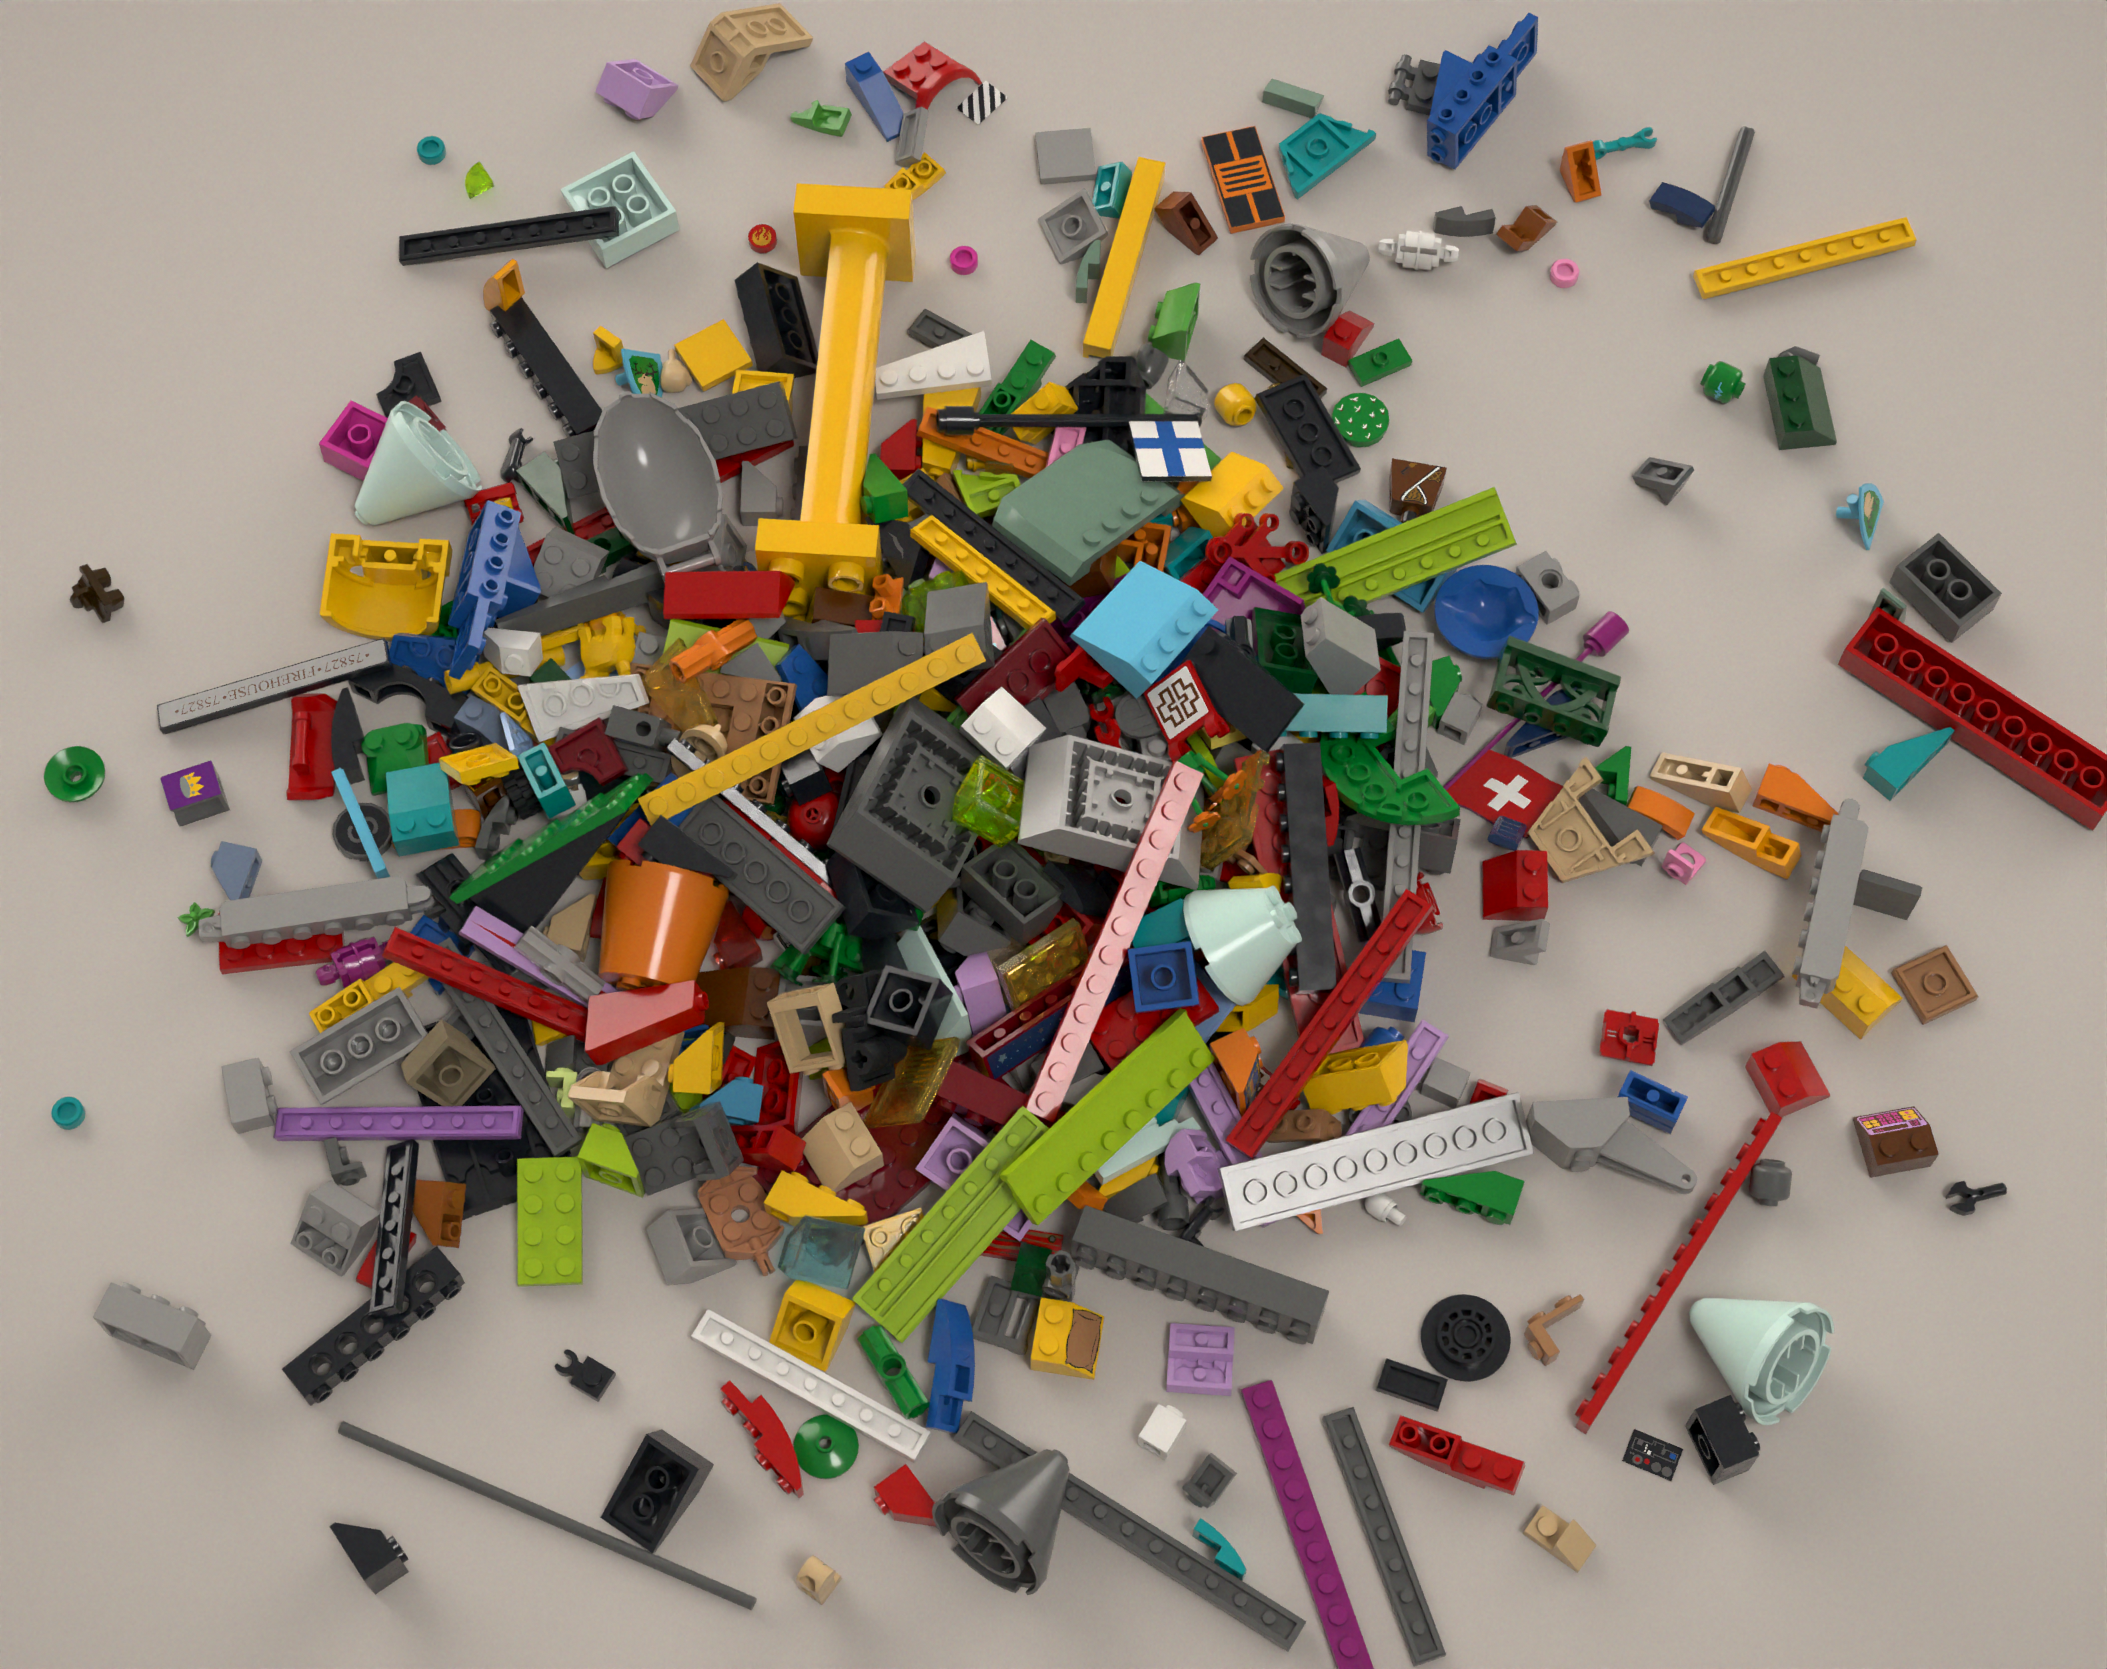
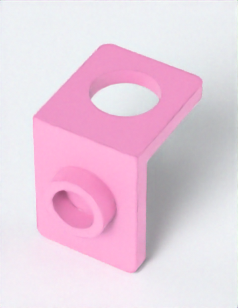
(1680, 867)

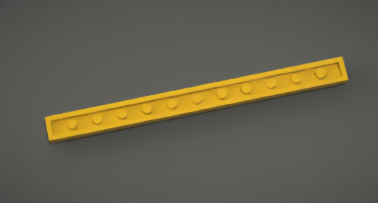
(812, 729)

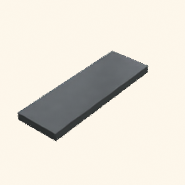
(765, 877)

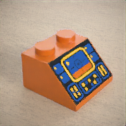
(1238, 1066)

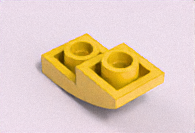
(917, 177)

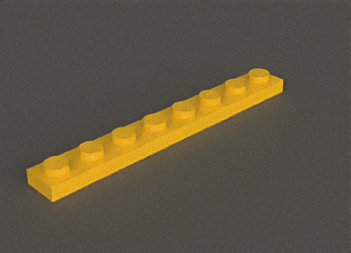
(1804, 258)

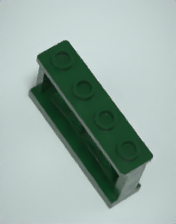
(1528, 704)

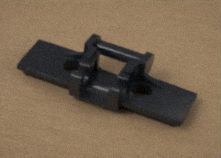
(442, 879)

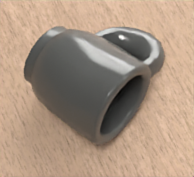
(1151, 364)

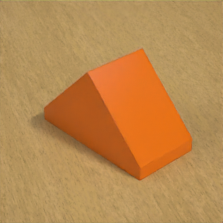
(1580, 171)

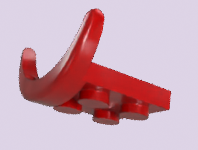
(925, 73)

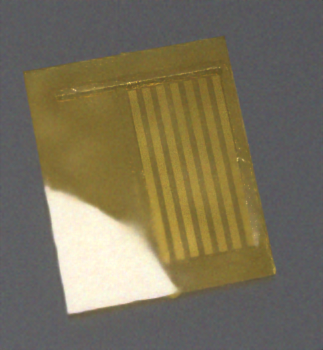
(915, 1086)

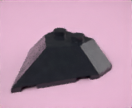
(1110, 389)

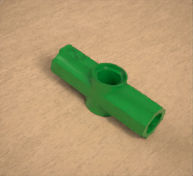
(901, 1386)

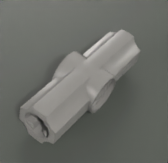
(559, 964)

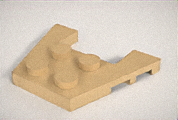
(1573, 839)

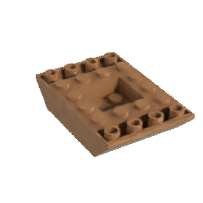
(746, 712)

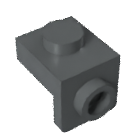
(1209, 1482)

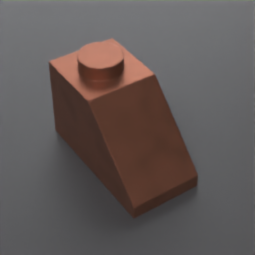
(1186, 221)

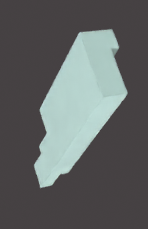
(1142, 1147)

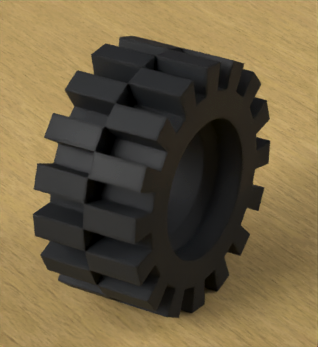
(521, 793)

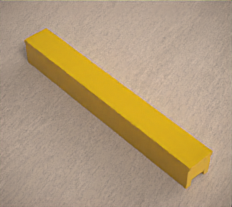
(1124, 258)

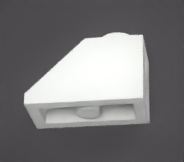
(513, 650)

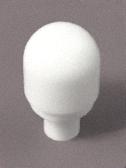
(1384, 1209)

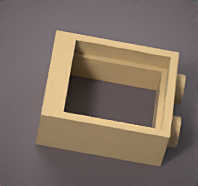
(791, 1033)

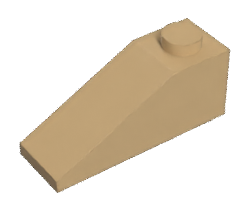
(1703, 781)

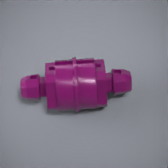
(353, 962)

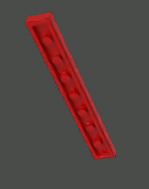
(487, 983)

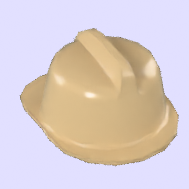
(708, 742)

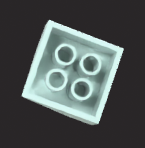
(642, 206)

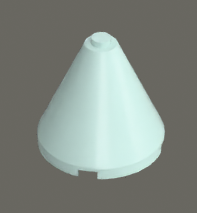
(414, 470)
(1765, 1350)

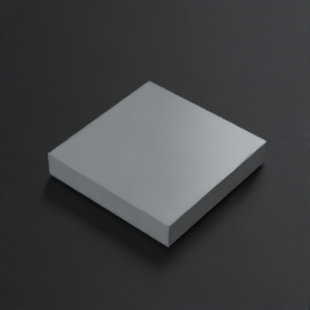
(1065, 156)

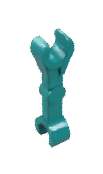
(1637, 140)

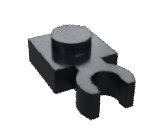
(589, 1377)

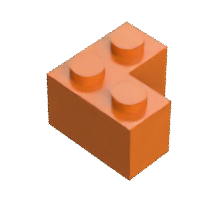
(1147, 545)

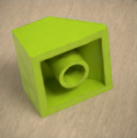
(608, 1160)

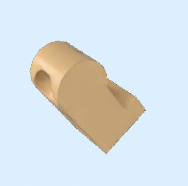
(817, 1579)

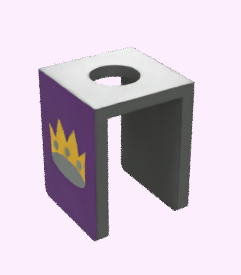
(195, 793)

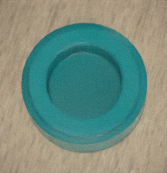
(431, 150)
(68, 1113)

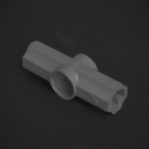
(1060, 1276)

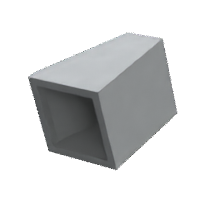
(1339, 647)

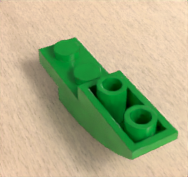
(1020, 382)

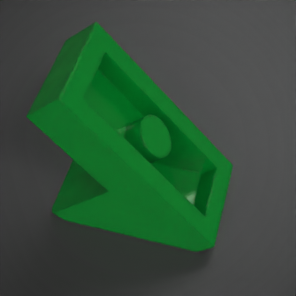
(1616, 774)

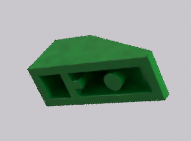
(883, 493)

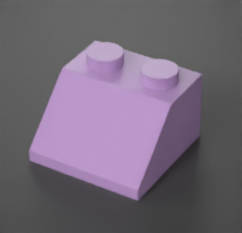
(635, 88)
(980, 992)

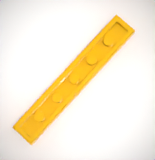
(1002, 588)

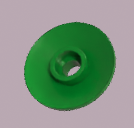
(72, 763)
(826, 1462)

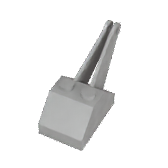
(1597, 1130)

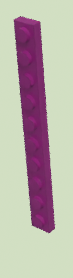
(1306, 1527)

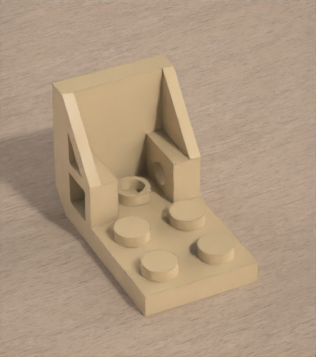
(741, 43)
(634, 1087)

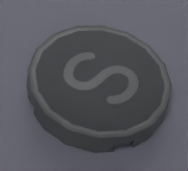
(347, 838)

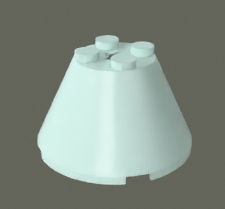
(1241, 936)

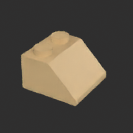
(841, 1149)

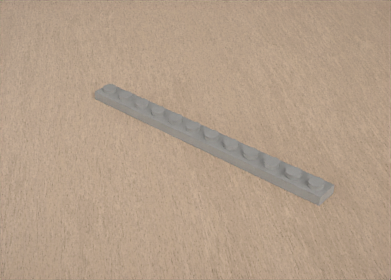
(1408, 760)

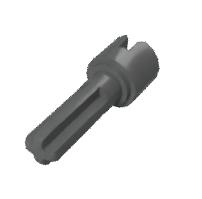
(1176, 1214)

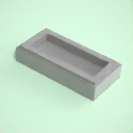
(912, 137)

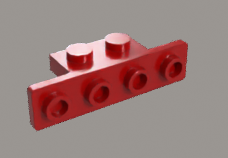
(1081, 665)

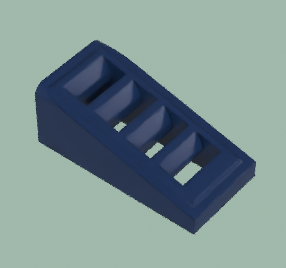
(1507, 833)

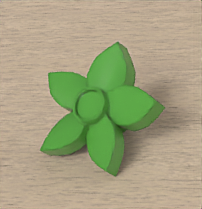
(193, 918)

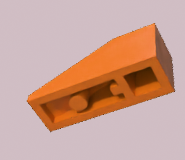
(1792, 798)

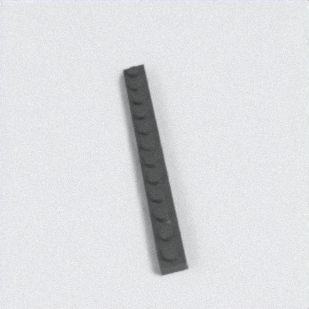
(1145, 1540)

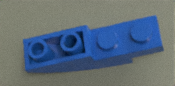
(954, 1372)

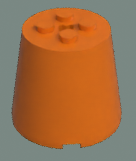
(656, 924)

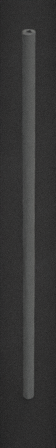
(547, 1515)

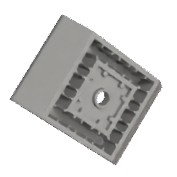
(1074, 809)

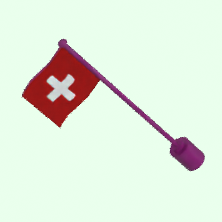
(1506, 787)

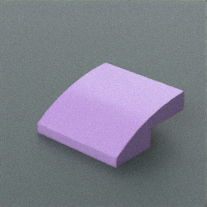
(1200, 1359)

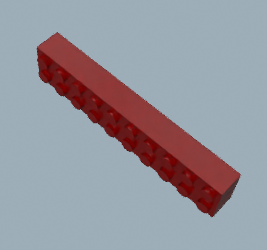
(1982, 715)

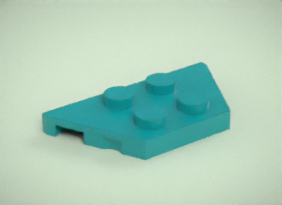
(1319, 150)

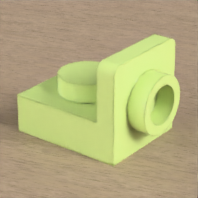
(563, 1079)

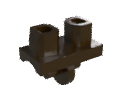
(91, 595)

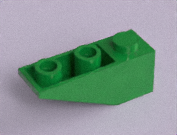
(1481, 1193)

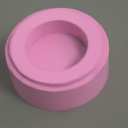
(1564, 273)

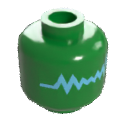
(1723, 382)

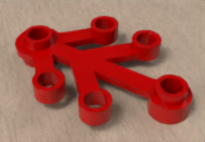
(1250, 550)

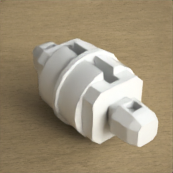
(1419, 240)

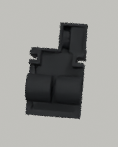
(867, 1051)

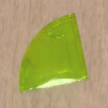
(477, 180)

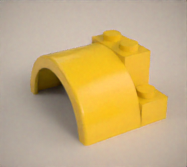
(393, 591)

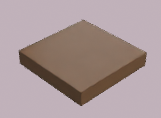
(1934, 984)

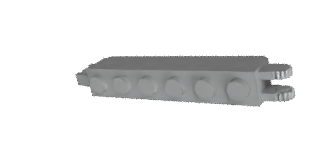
(1832, 904)
(315, 912)

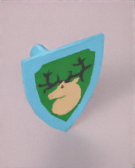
(641, 372)
(1865, 509)

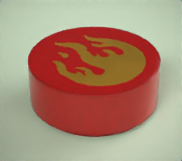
(762, 238)

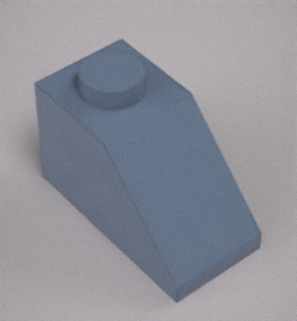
(483, 719)
(236, 869)

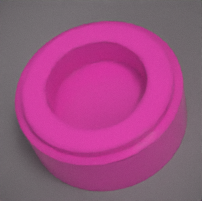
(963, 260)

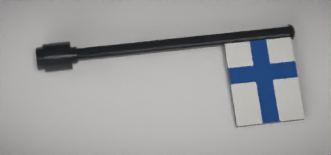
(1164, 444)

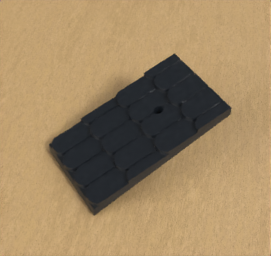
(491, 1165)

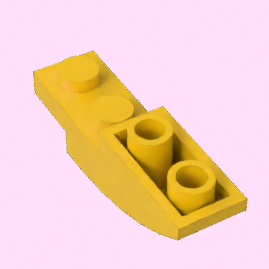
(505, 696)
(364, 993)

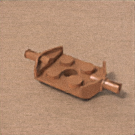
(746, 1239)

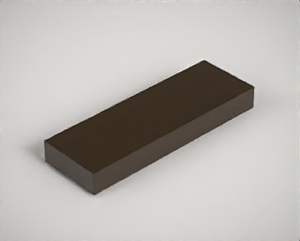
(1277, 366)

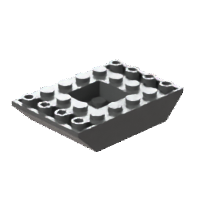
(890, 824)

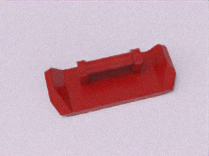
(311, 747)

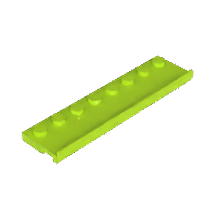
(1411, 551)
(1107, 1117)
(949, 1234)

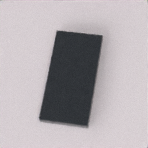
(1306, 429)

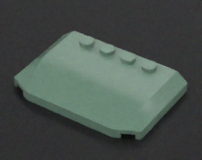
(1082, 508)

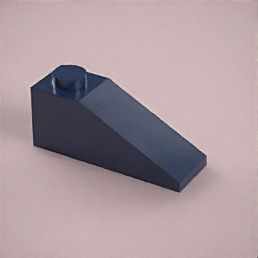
(1532, 736)

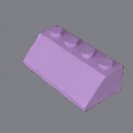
(953, 1153)

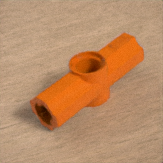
(712, 650)

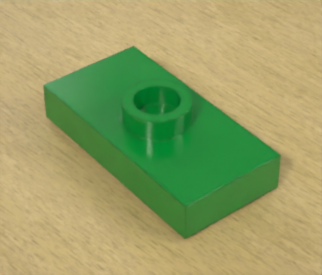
(1380, 362)

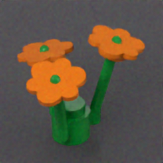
(1232, 786)

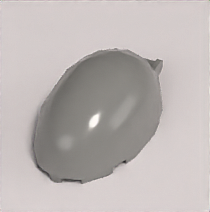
(658, 481)

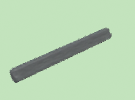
(1730, 185)

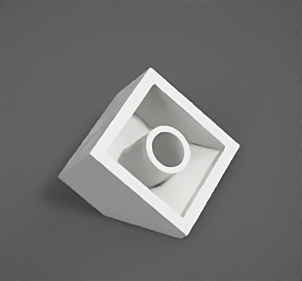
(1002, 729)
(845, 746)

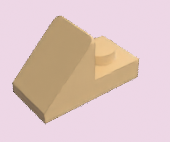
(1559, 1538)

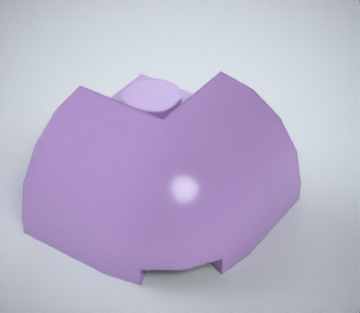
(1196, 1163)

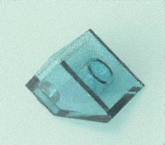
(821, 1251)

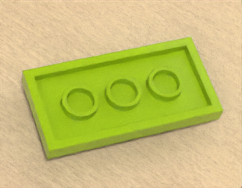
(550, 1221)

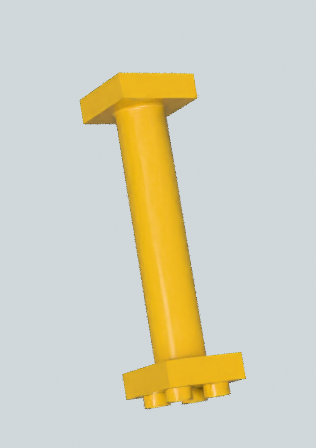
(856, 243)

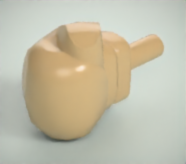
(674, 375)

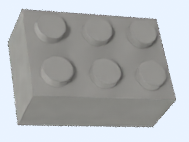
(153, 1324)

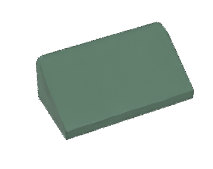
(1292, 98)

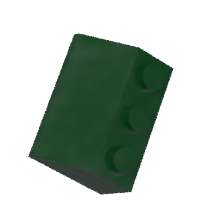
(1798, 403)

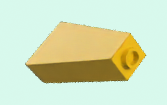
(936, 457)

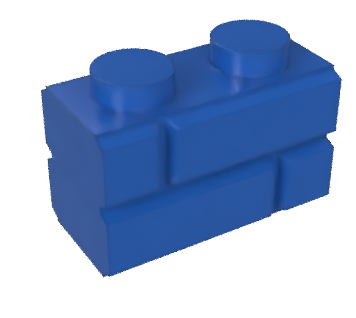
(1652, 1101)

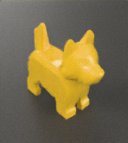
(608, 648)

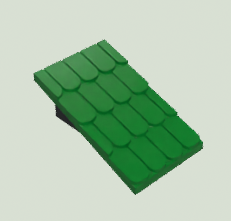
(534, 873)

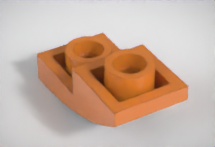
(1661, 809)

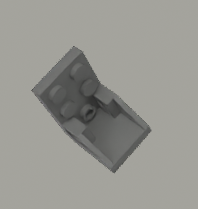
(685, 1148)

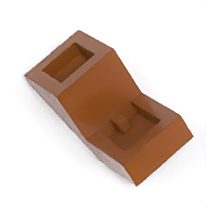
(1527, 229)

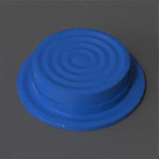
(1483, 608)

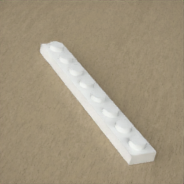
(811, 1385)

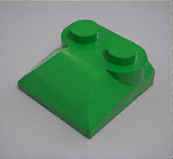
(393, 750)

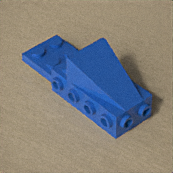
(1475, 94)
(491, 583)

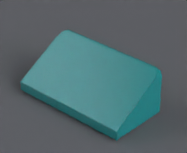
(1111, 189)

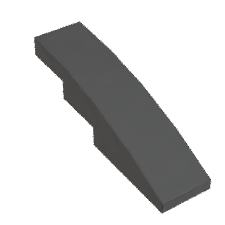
(1723, 998)

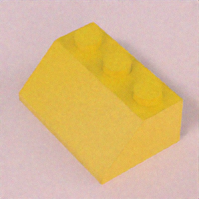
(1235, 488)
(1859, 996)
(1359, 1078)

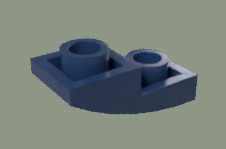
(1687, 206)

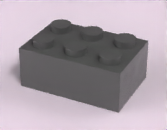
(1945, 587)

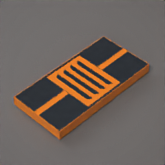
(1243, 179)

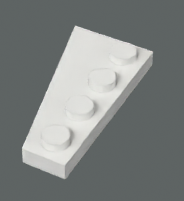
(940, 369)
(578, 701)

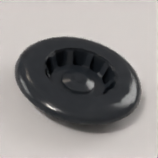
(1466, 1337)

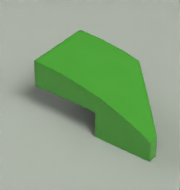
(824, 119)

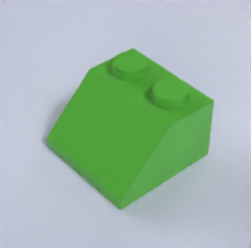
(1176, 321)

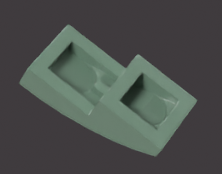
(1088, 269)

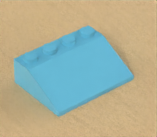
(1143, 626)

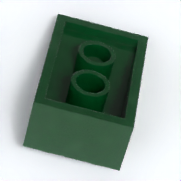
(1281, 649)

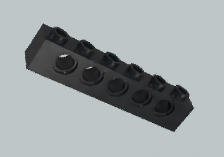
(355, 1329)

